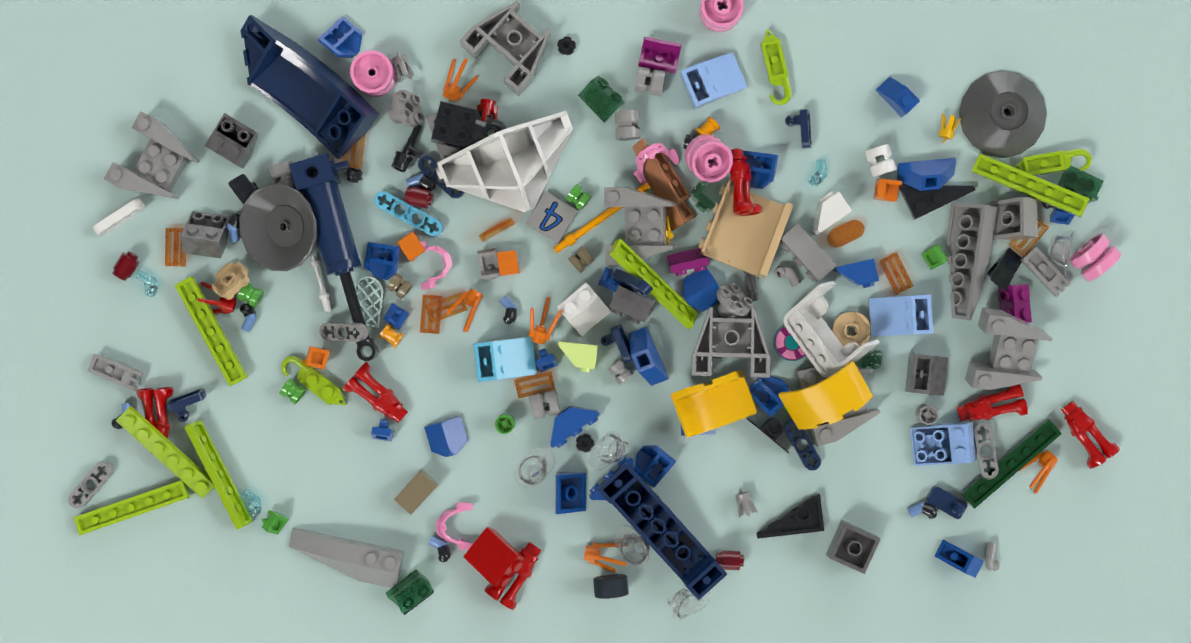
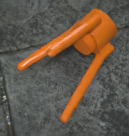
(450, 90)
(472, 300)
(539, 333)
(1047, 463)
(593, 555)

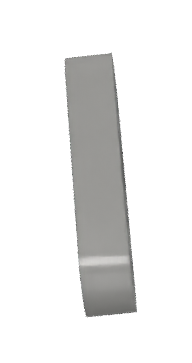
(349, 327)
(989, 436)
(83, 485)

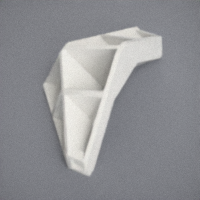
(511, 163)

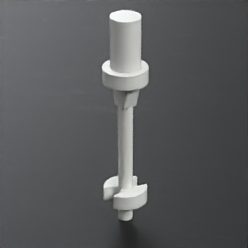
(324, 297)

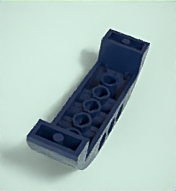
(662, 530)

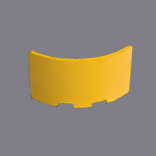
(828, 398)
(714, 405)

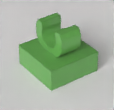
(934, 256)
(275, 522)

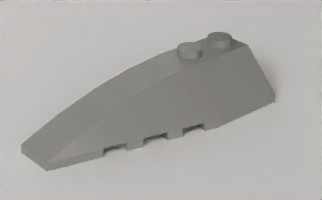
(970, 246)
(354, 558)

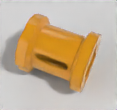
(708, 127)
(391, 335)

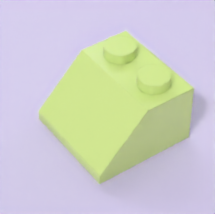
(580, 354)

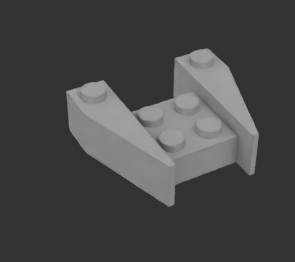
(513, 40)
(159, 163)
(643, 221)
(731, 340)
(1010, 352)
(830, 433)

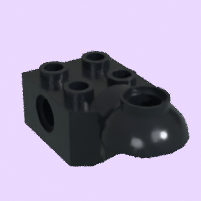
(461, 126)

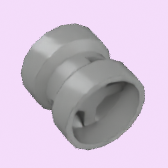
(620, 371)
(930, 414)

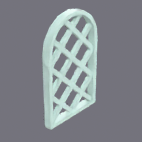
(377, 324)

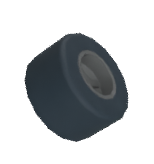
(610, 586)

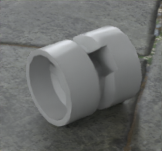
(656, 84)
(627, 125)
(282, 174)
(537, 404)

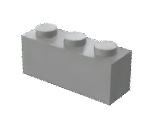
(806, 253)

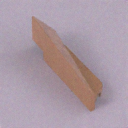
(667, 185)

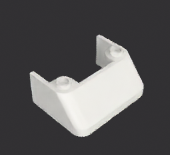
(815, 336)

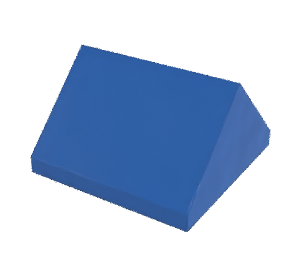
(570, 492)

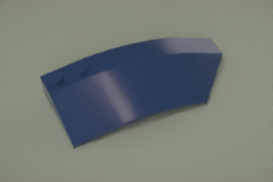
(305, 87)

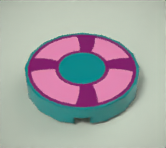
(786, 345)

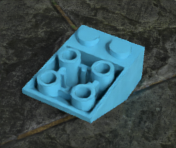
(504, 359)

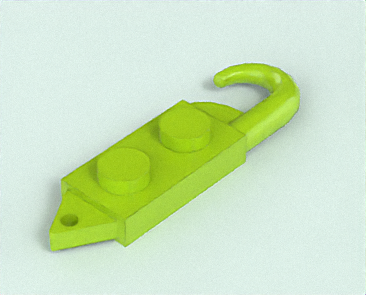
(776, 66)
(1052, 161)
(315, 382)

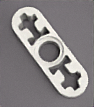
(118, 217)

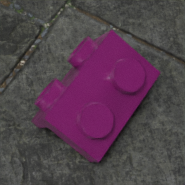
(659, 55)
(687, 260)
(1016, 301)

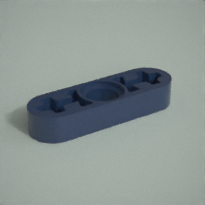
(427, 171)
(631, 282)
(813, 454)

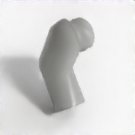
(788, 273)
(990, 553)

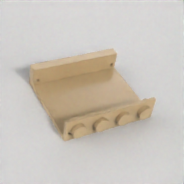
(745, 240)

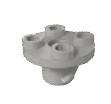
(406, 109)
(732, 301)

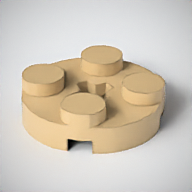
(230, 280)
(851, 319)

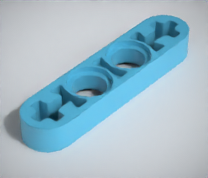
(409, 212)

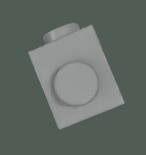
(488, 264)

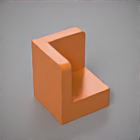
(886, 190)
(411, 246)
(508, 263)
(316, 357)

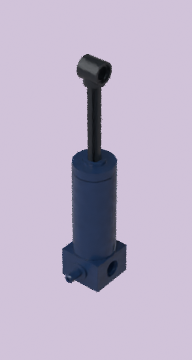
(333, 230)

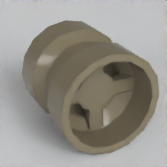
(581, 259)
(399, 286)

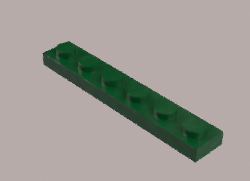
(1012, 463)

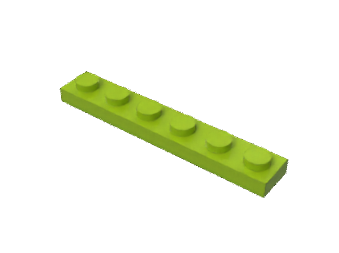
(1030, 185)
(661, 290)
(211, 331)
(166, 452)
(218, 474)
(131, 507)

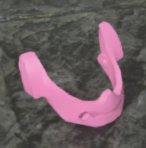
(649, 153)
(447, 265)
(441, 527)

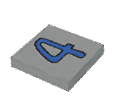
(551, 217)

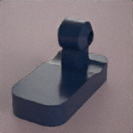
(804, 122)
(619, 336)
(179, 403)
(946, 502)

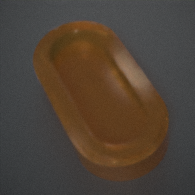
(496, 230)
(845, 233)

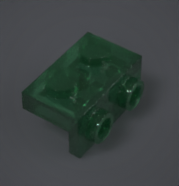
(601, 98)
(1081, 183)
(703, 202)
(410, 591)

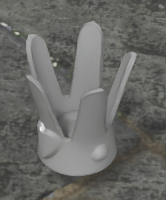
(400, 64)
(745, 503)

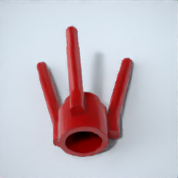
(487, 108)
(225, 305)

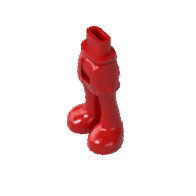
(741, 178)
(160, 394)
(386, 401)
(981, 407)
(1079, 425)
(531, 554)

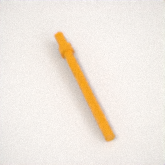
(570, 239)

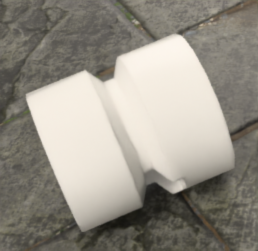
(882, 167)

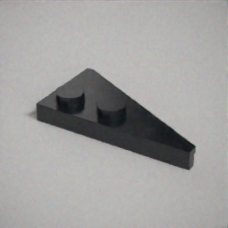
(926, 201)
(801, 519)

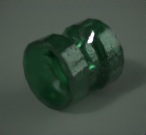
(871, 359)

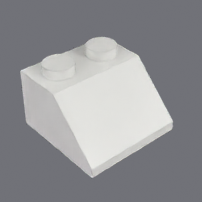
(829, 211)
(584, 309)

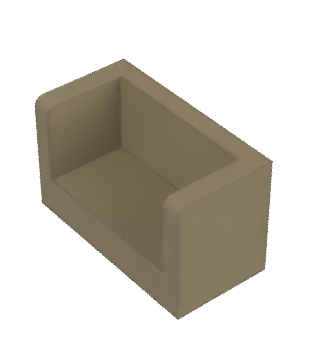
(416, 491)

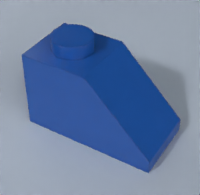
(897, 96)
(859, 273)
(959, 558)

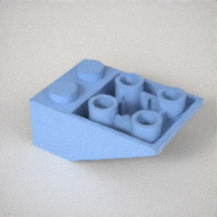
(712, 80)
(900, 315)
(943, 444)

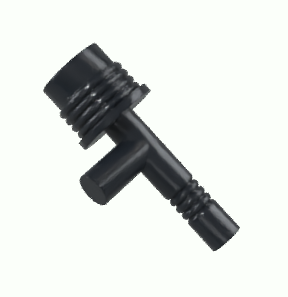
(402, 159)

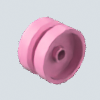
(723, 19)
(367, 64)
(708, 158)
(1095, 257)

